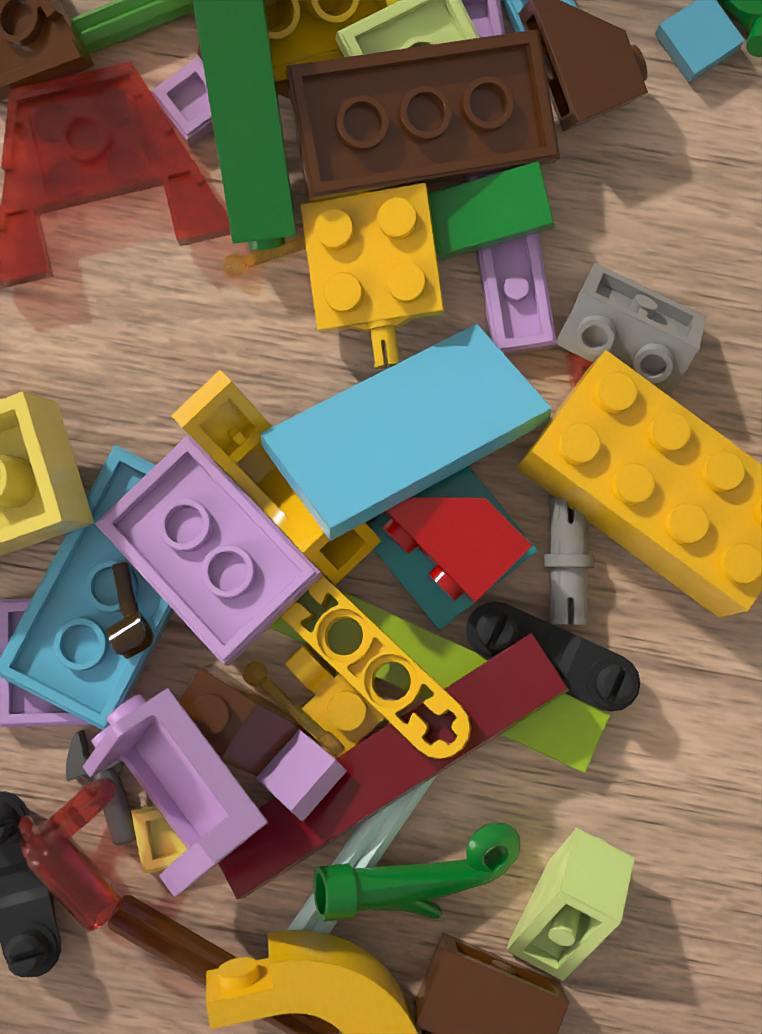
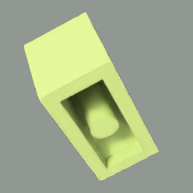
(573, 905)

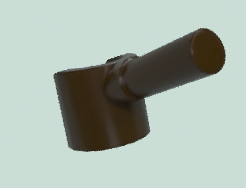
(133, 632)

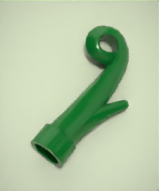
(407, 888)

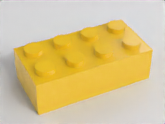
(656, 484)

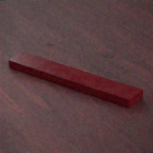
(390, 766)

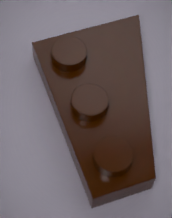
(37, 44)

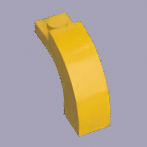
(230, 431)
(313, 977)

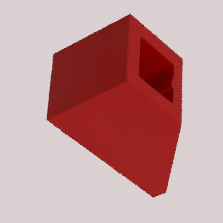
(461, 537)

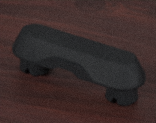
(586, 668)
(27, 908)

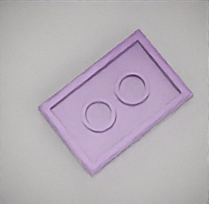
(208, 550)

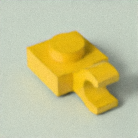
(335, 701)

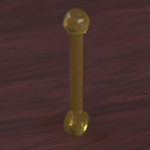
(235, 264)
(256, 675)

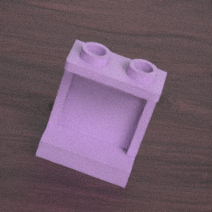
(181, 779)

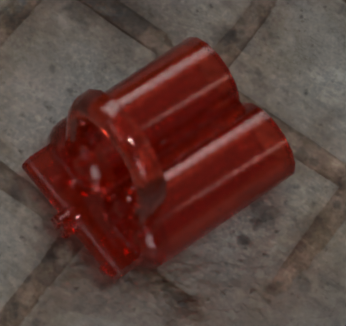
(63, 863)

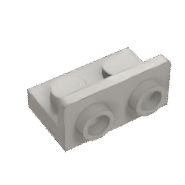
(635, 326)

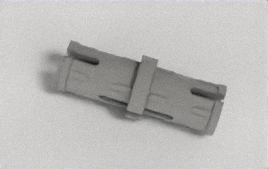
(568, 564)

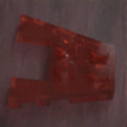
(88, 143)

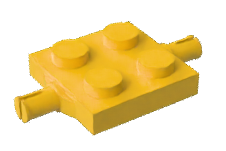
(373, 264)

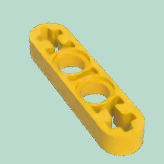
(364, 663)

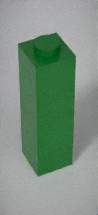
(246, 120)

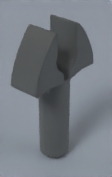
(117, 810)

